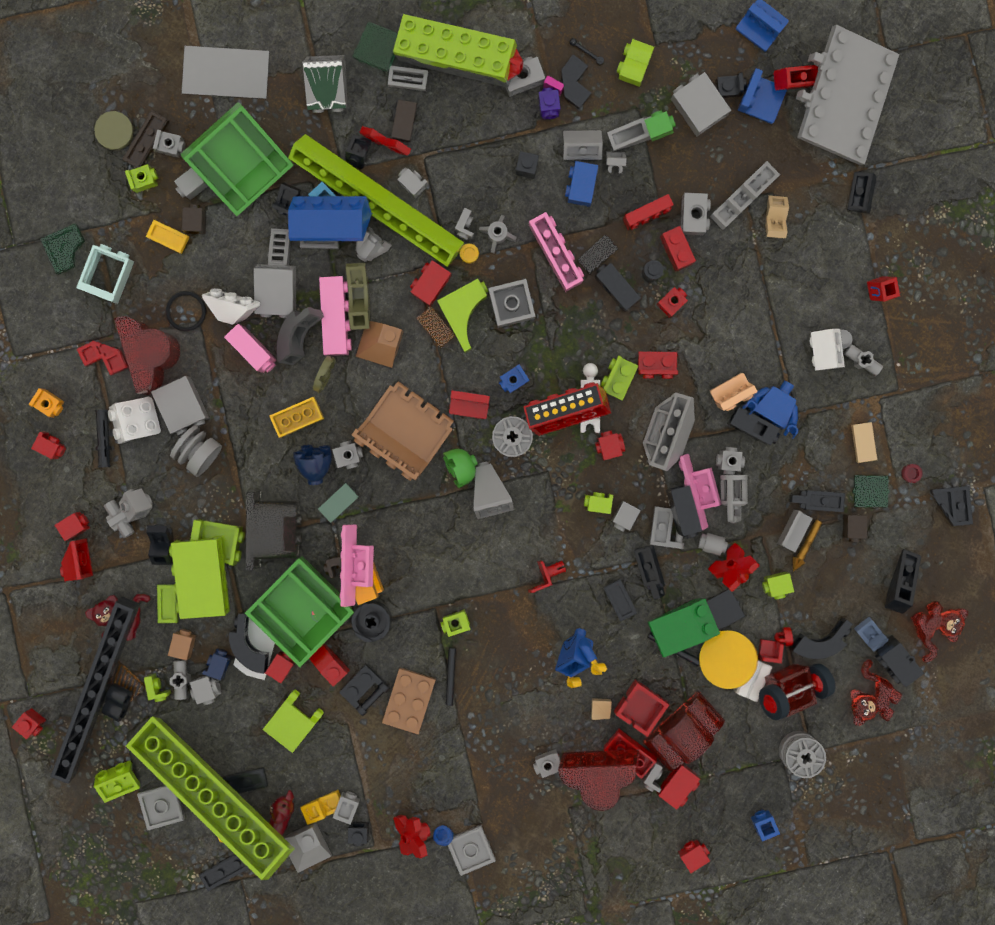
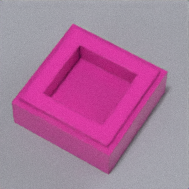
(553, 83)

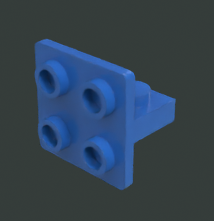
(762, 24)

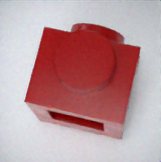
(667, 306)
(48, 446)

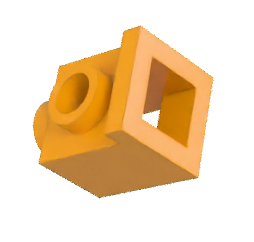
(41, 397)

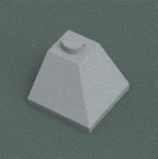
(309, 847)

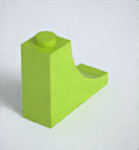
(459, 307)

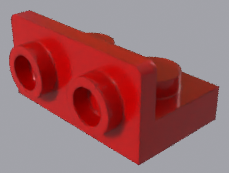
(657, 364)

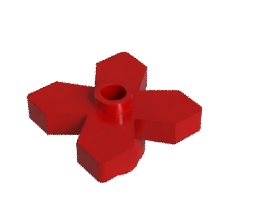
(734, 569)
(412, 835)

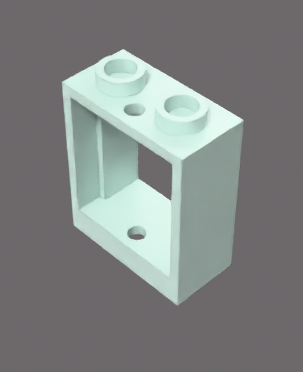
(90, 267)

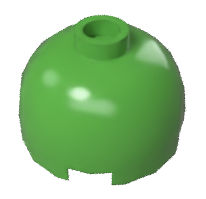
(460, 465)

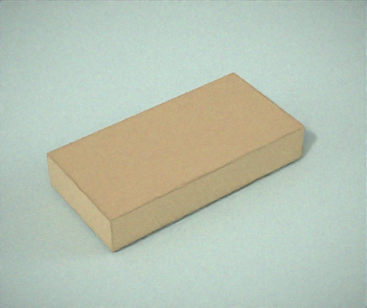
(864, 442)

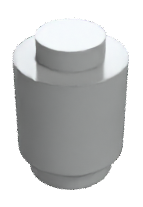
(712, 544)

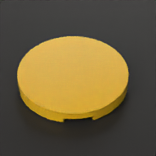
(728, 660)

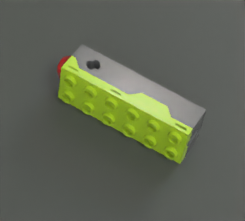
(457, 51)

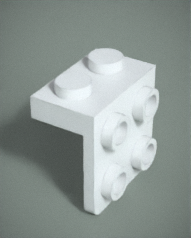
(134, 419)

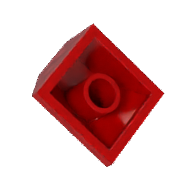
(76, 561)

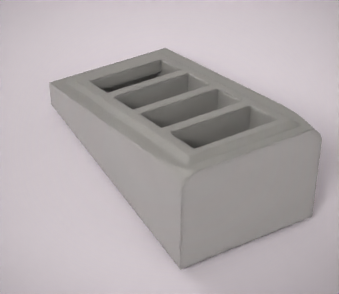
(286, 255)

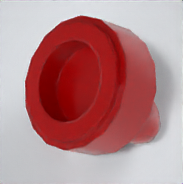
(787, 636)

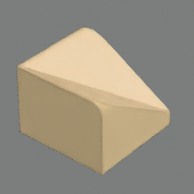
(600, 709)

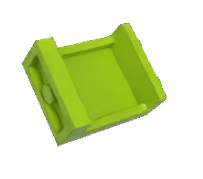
(231, 537)

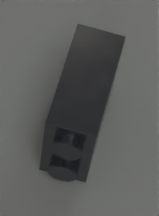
(684, 511)

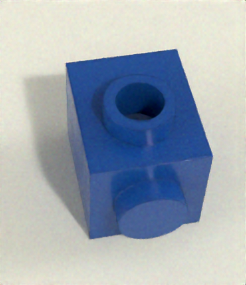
(765, 825)

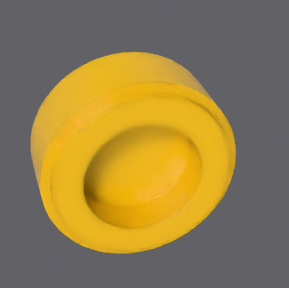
(469, 253)

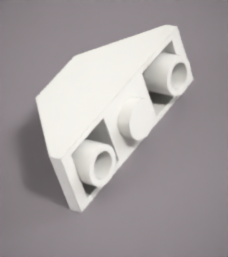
(229, 306)

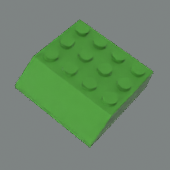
(237, 159)
(287, 607)

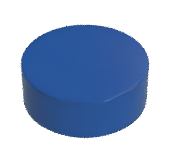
(443, 835)

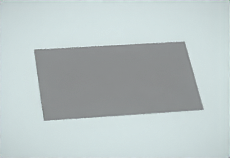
(225, 72)

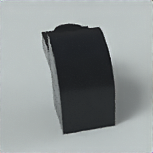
(160, 541)

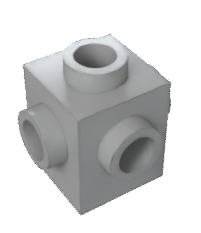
(723, 457)
(341, 458)

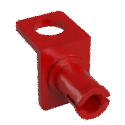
(547, 573)

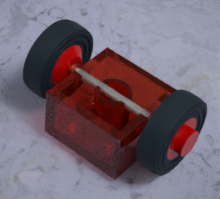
(795, 689)

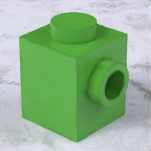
(660, 125)

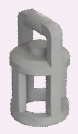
(733, 498)

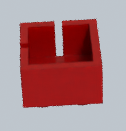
(642, 706)

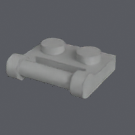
(662, 529)

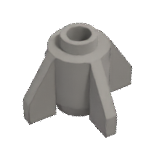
(497, 238)
(371, 246)

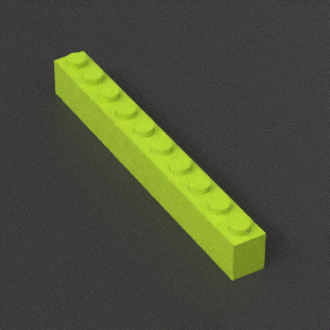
(383, 204)

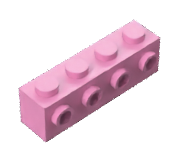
(556, 252)
(335, 322)

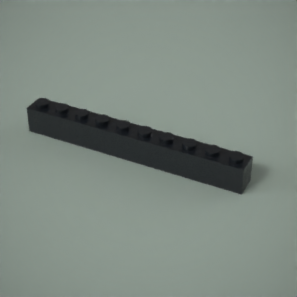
(95, 689)

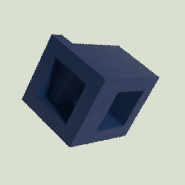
(217, 664)

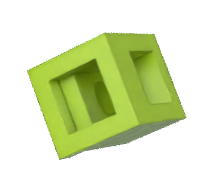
(147, 182)
(598, 503)
(463, 625)

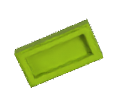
(166, 604)

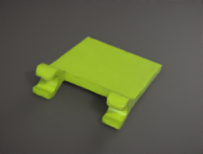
(291, 725)

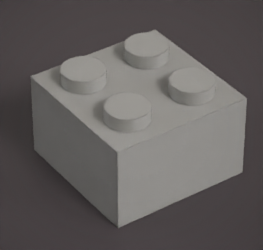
(511, 303)

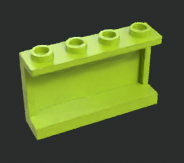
(200, 578)

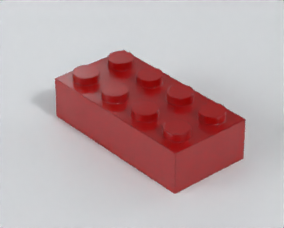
(648, 212)
(622, 741)

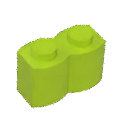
(635, 63)

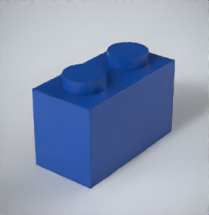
(582, 183)

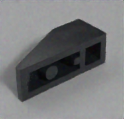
(903, 583)

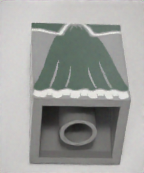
(325, 83)

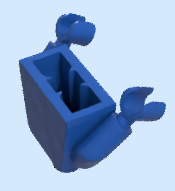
(776, 407)

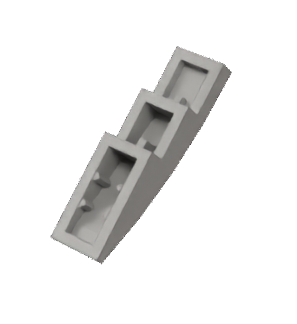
(744, 195)

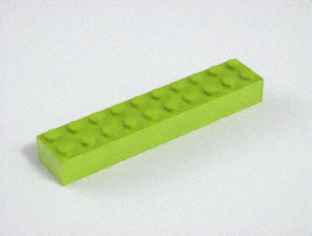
(210, 798)

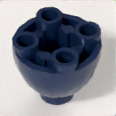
(313, 462)

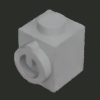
(135, 504)
(205, 689)

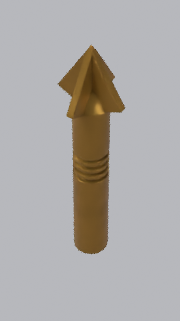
(799, 560)

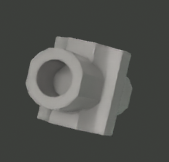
(856, 354)
(117, 519)
(180, 689)

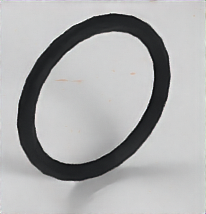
(185, 328)

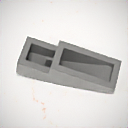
(629, 134)

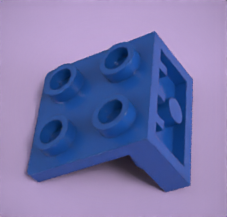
(761, 98)

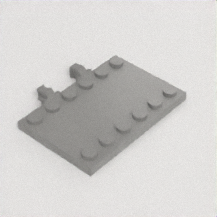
(847, 94)

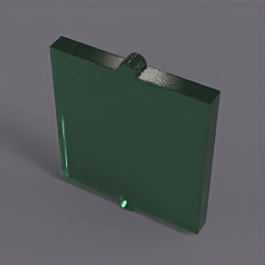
(871, 491)

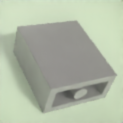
(700, 103)
(275, 289)
(180, 405)

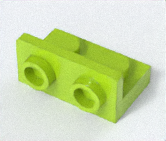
(619, 377)
(116, 781)

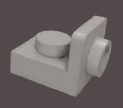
(464, 221)
(653, 774)
(346, 807)

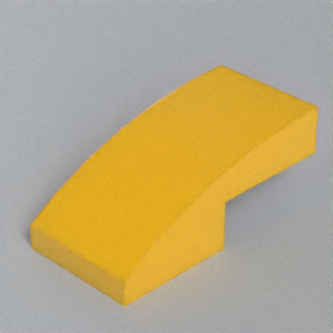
(320, 807)

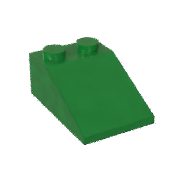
(684, 627)

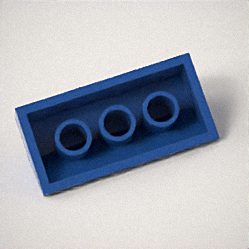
(328, 218)

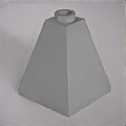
(489, 493)

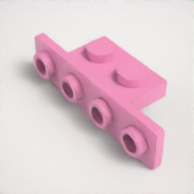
(702, 487)
(355, 565)

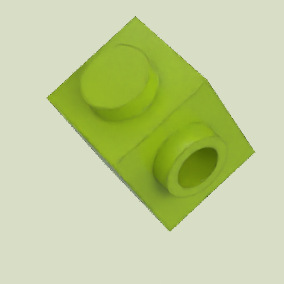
(778, 585)

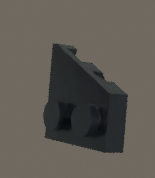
(955, 504)

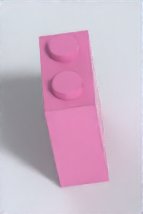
(251, 349)

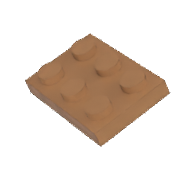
(409, 700)

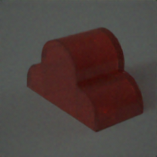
(147, 353)
(685, 733)
(599, 774)

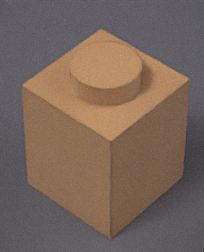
(182, 644)

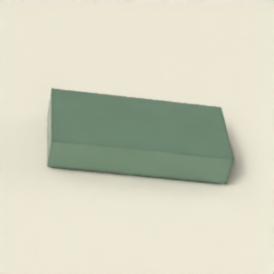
(338, 502)

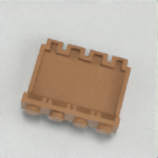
(404, 431)

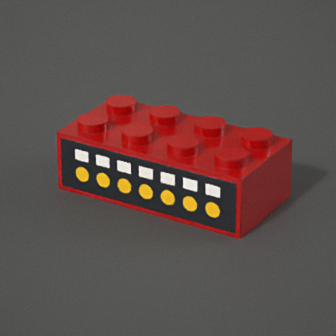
(567, 409)

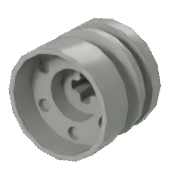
(503, 429)
(199, 453)
(798, 744)

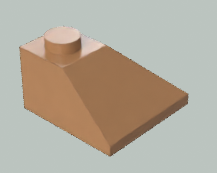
(380, 344)

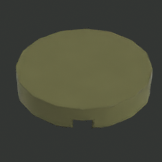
(114, 130)
(324, 374)

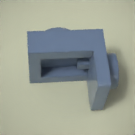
(871, 634)

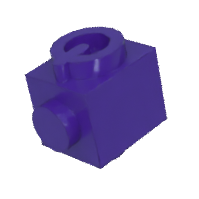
(549, 103)

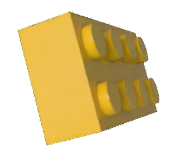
(296, 417)

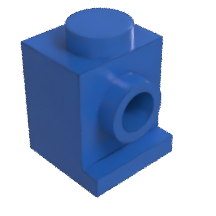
(519, 374)

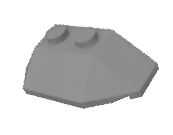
(669, 431)

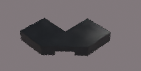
(571, 73)

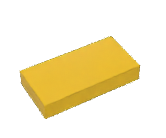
(167, 236)

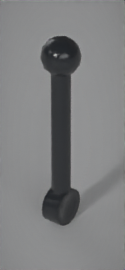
(599, 60)

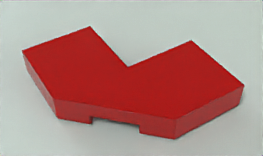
(394, 145)
(96, 351)

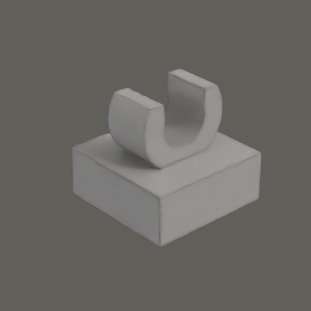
(615, 159)

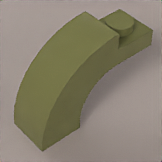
(358, 296)

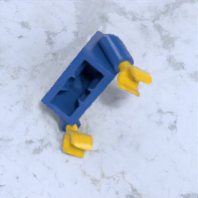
(576, 657)

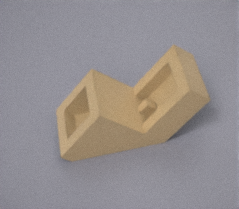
(776, 216)

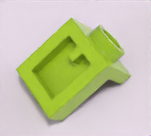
(152, 686)

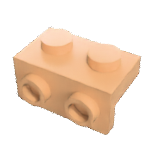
(732, 392)

